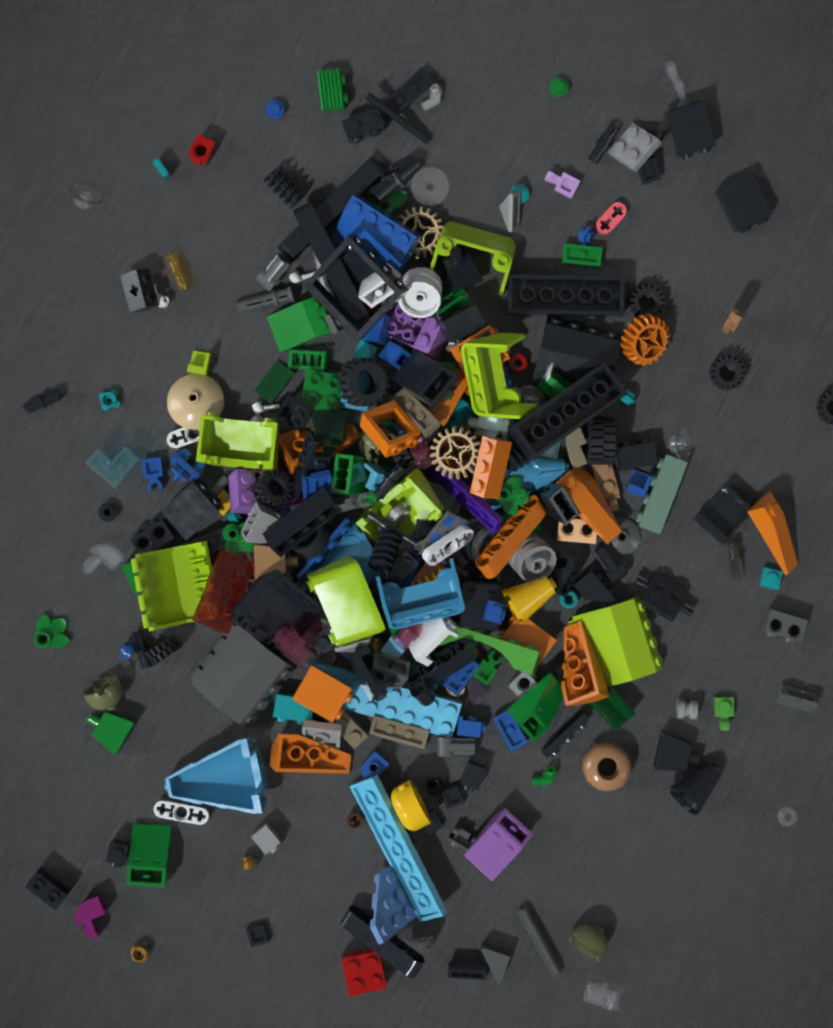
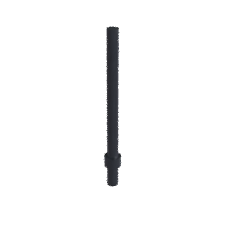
(385, 523)

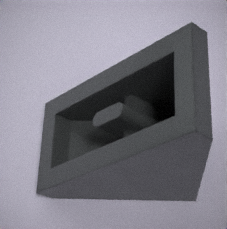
(497, 960)

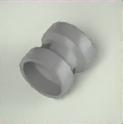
(686, 709)

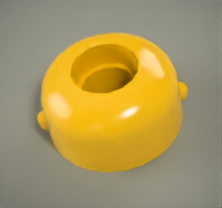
(410, 806)

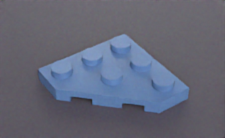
(390, 906)

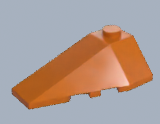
(590, 503)
(774, 530)

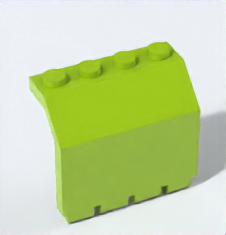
(171, 583)
(622, 641)

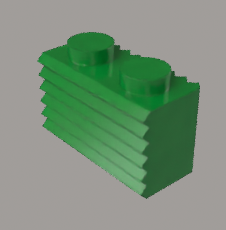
(331, 90)

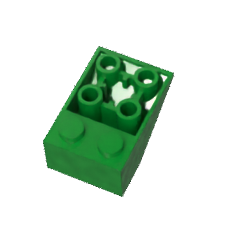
(538, 707)
(149, 855)

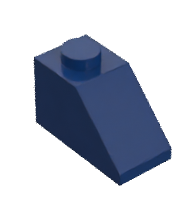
(394, 355)

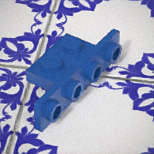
(343, 529)

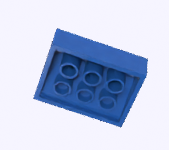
(384, 232)

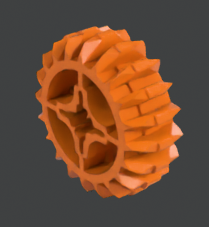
(645, 351)

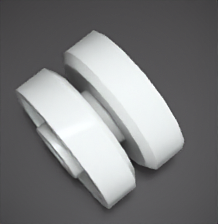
(423, 294)

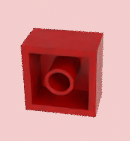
(363, 972)

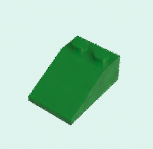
(299, 324)

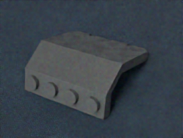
(241, 676)

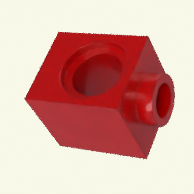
(199, 142)

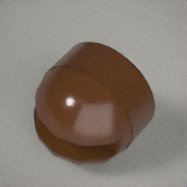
(357, 820)

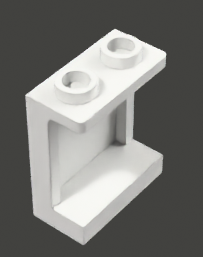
(430, 636)

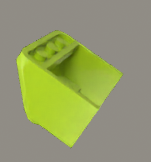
(499, 245)
(487, 380)

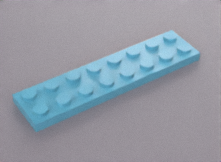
(400, 705)
(398, 849)

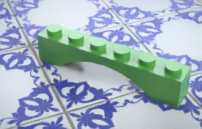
(520, 658)

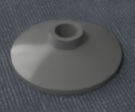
(631, 540)

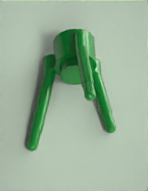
(458, 298)

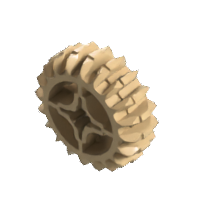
(428, 230)
(447, 456)

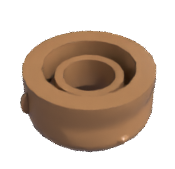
(595, 755)

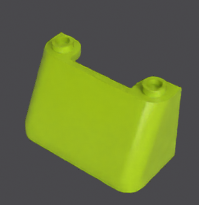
(238, 443)
(415, 495)
(346, 601)

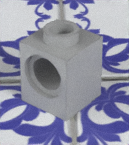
(514, 683)
(267, 839)

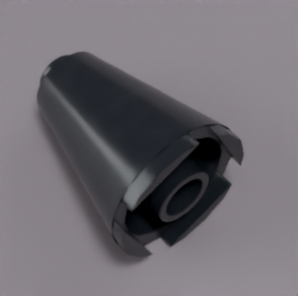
(696, 787)

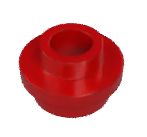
(513, 367)

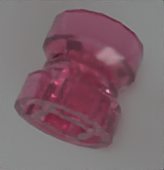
(421, 455)
(405, 636)

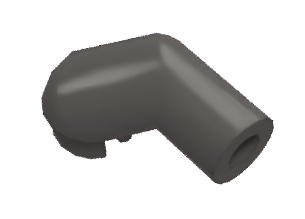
(219, 486)

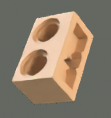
(576, 534)

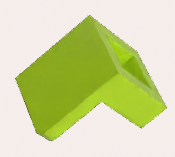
(200, 363)

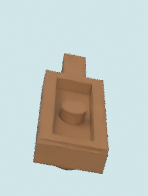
(732, 322)
(607, 483)

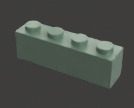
(662, 494)

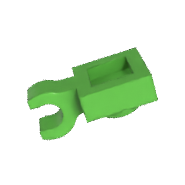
(724, 708)

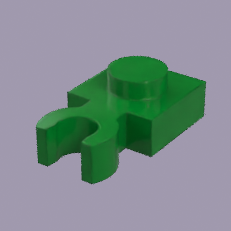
(486, 670)

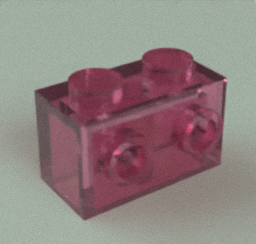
(292, 646)

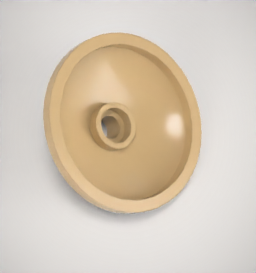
(188, 412)

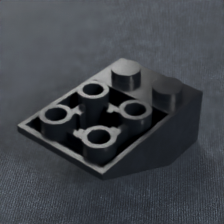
(427, 380)
(475, 592)

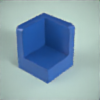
(638, 483)

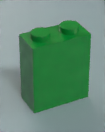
(349, 475)

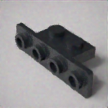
(308, 462)

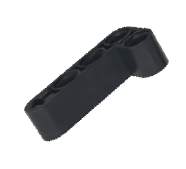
(444, 664)

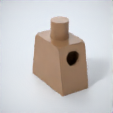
(267, 561)

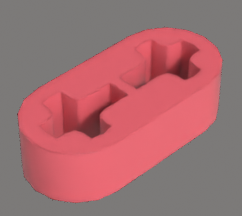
(608, 215)

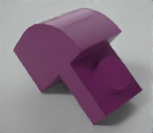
(87, 912)

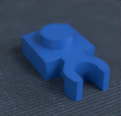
(153, 469)

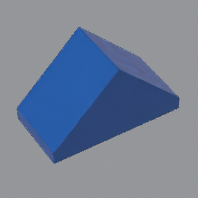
(380, 332)

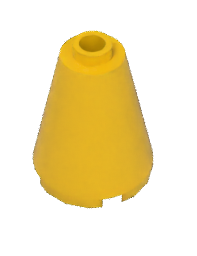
(528, 597)

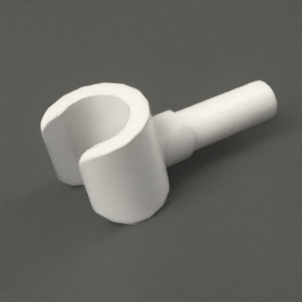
(296, 278)
(258, 407)

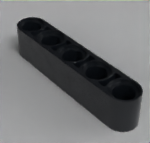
(393, 950)

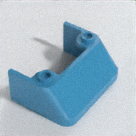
(422, 601)

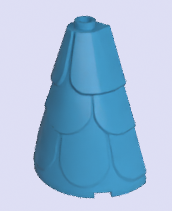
(535, 476)
(356, 546)
(224, 779)

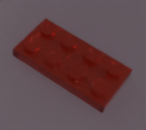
(223, 590)

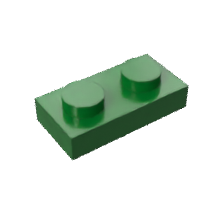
(582, 255)

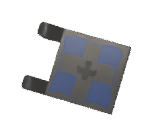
(444, 526)

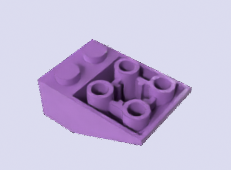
(417, 333)
(243, 494)
(498, 844)

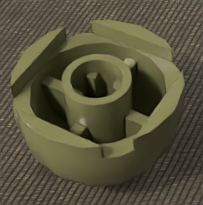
(369, 449)
(105, 694)
(590, 941)

